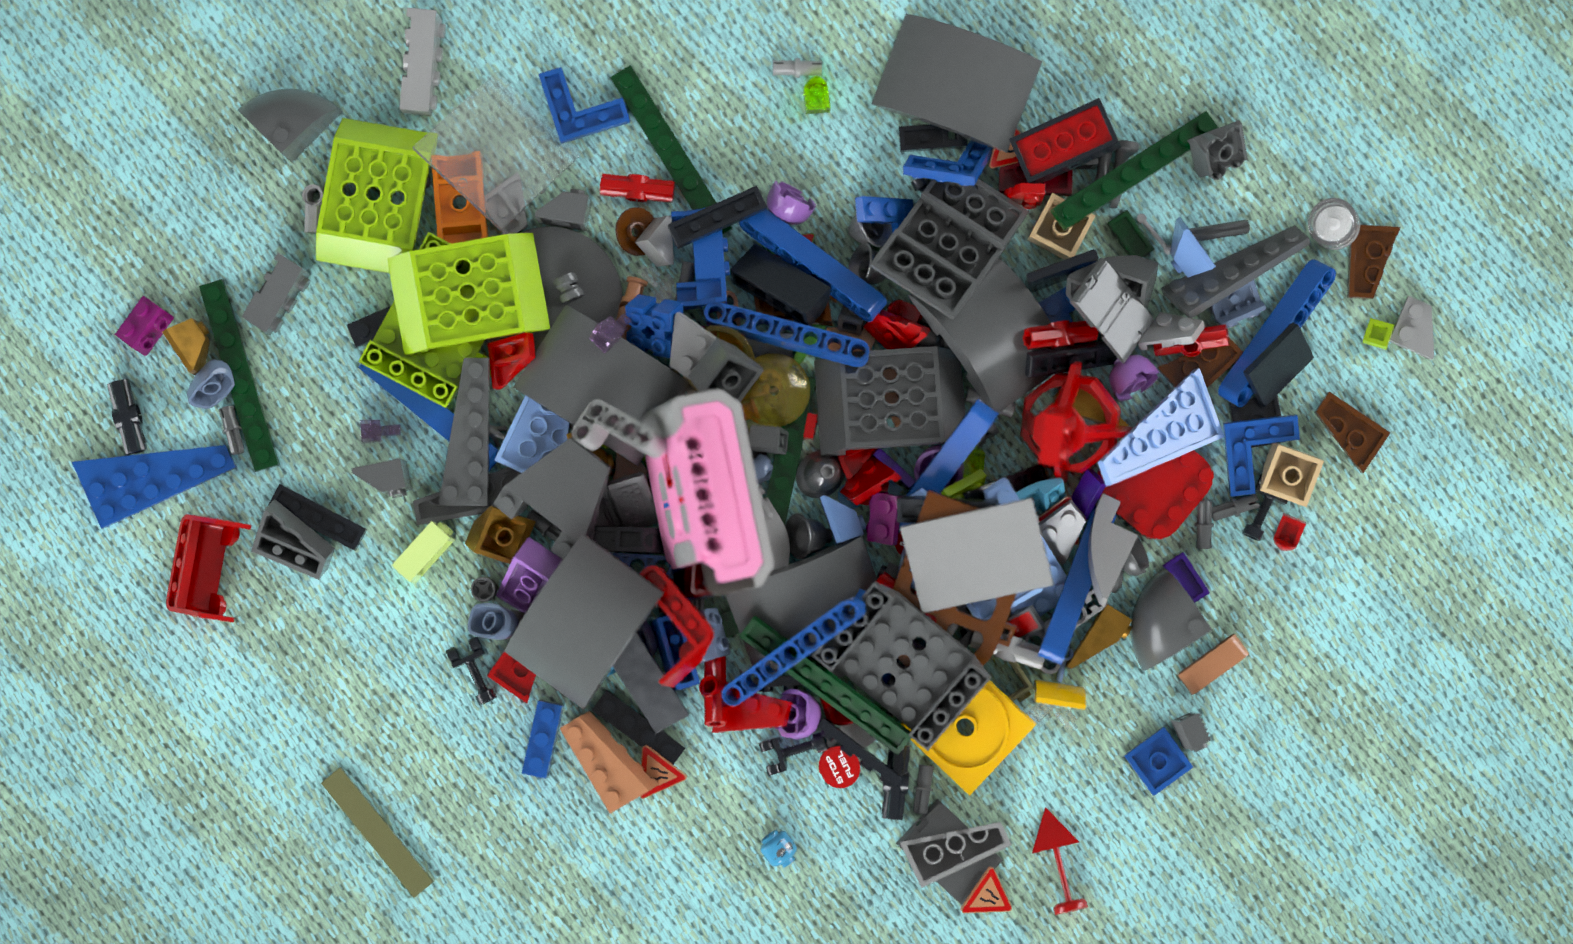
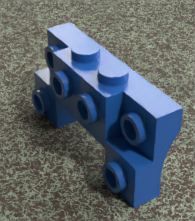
(708, 267)

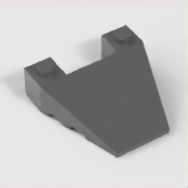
(563, 489)

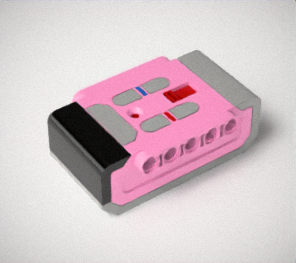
(708, 496)

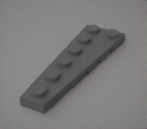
(1231, 273)
(467, 458)
(428, 508)

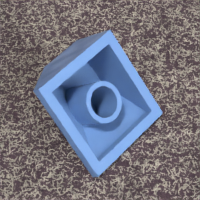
(1188, 252)
(842, 520)

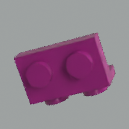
(144, 326)
(883, 519)

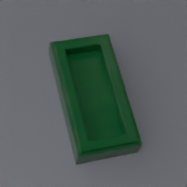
(1130, 235)

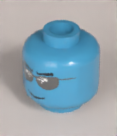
(778, 848)

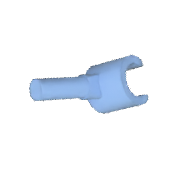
(1062, 667)

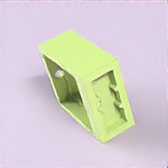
(424, 551)

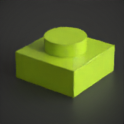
(1378, 333)

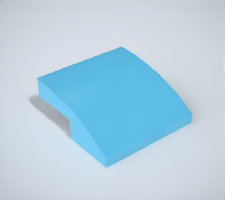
(1044, 493)

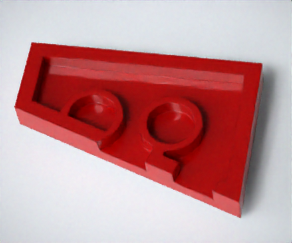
(756, 713)

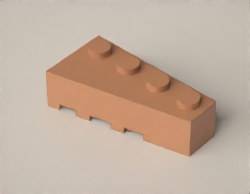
(606, 762)

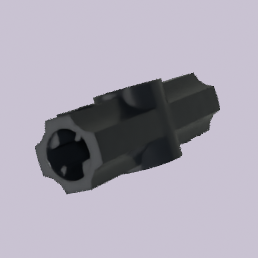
(127, 417)
(895, 796)

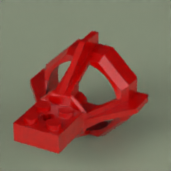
(1060, 428)

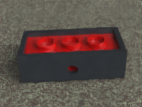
(1065, 142)

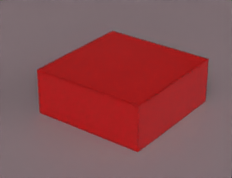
(810, 427)

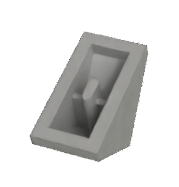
(657, 242)

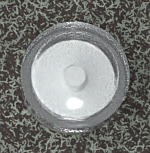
(1333, 223)

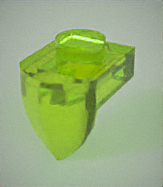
(816, 96)
(974, 461)

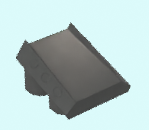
(1218, 150)

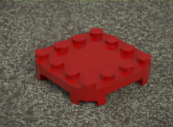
(1162, 496)

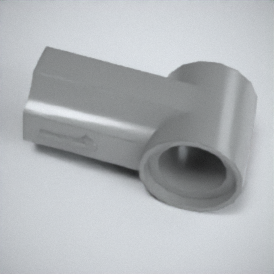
(312, 208)

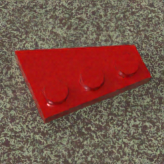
(512, 676)

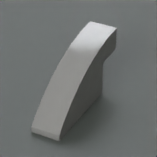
(1107, 548)

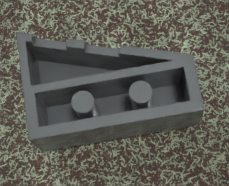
(276, 295)
(291, 542)

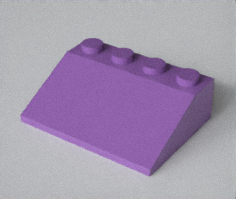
(527, 575)

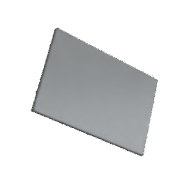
(977, 555)

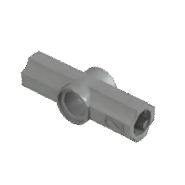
(1017, 650)

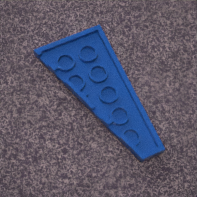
(136, 482)

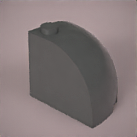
(290, 118)
(1164, 621)

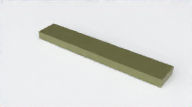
(377, 832)

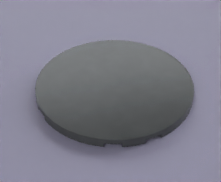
(565, 252)

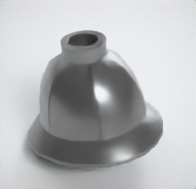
(871, 233)
(860, 264)
(819, 475)
(806, 535)

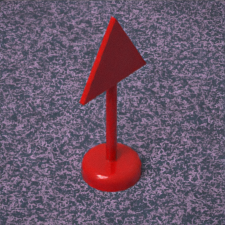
(1052, 836)

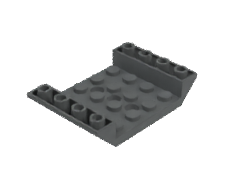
(854, 405)
(926, 692)

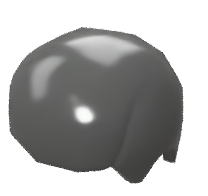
(1137, 560)

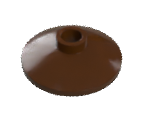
(636, 219)

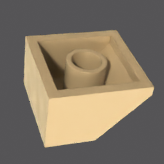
(1290, 474)

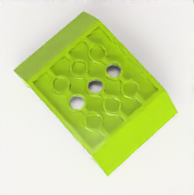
(363, 230)
(505, 295)
(428, 373)

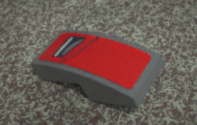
(1026, 620)

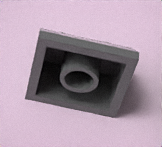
(566, 210)
(725, 369)
(387, 476)

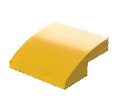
(1059, 694)

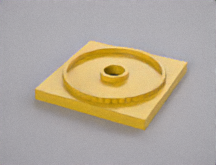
(997, 731)

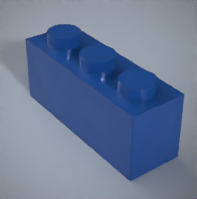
(669, 643)
(542, 739)

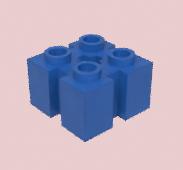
(652, 324)

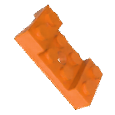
(452, 223)

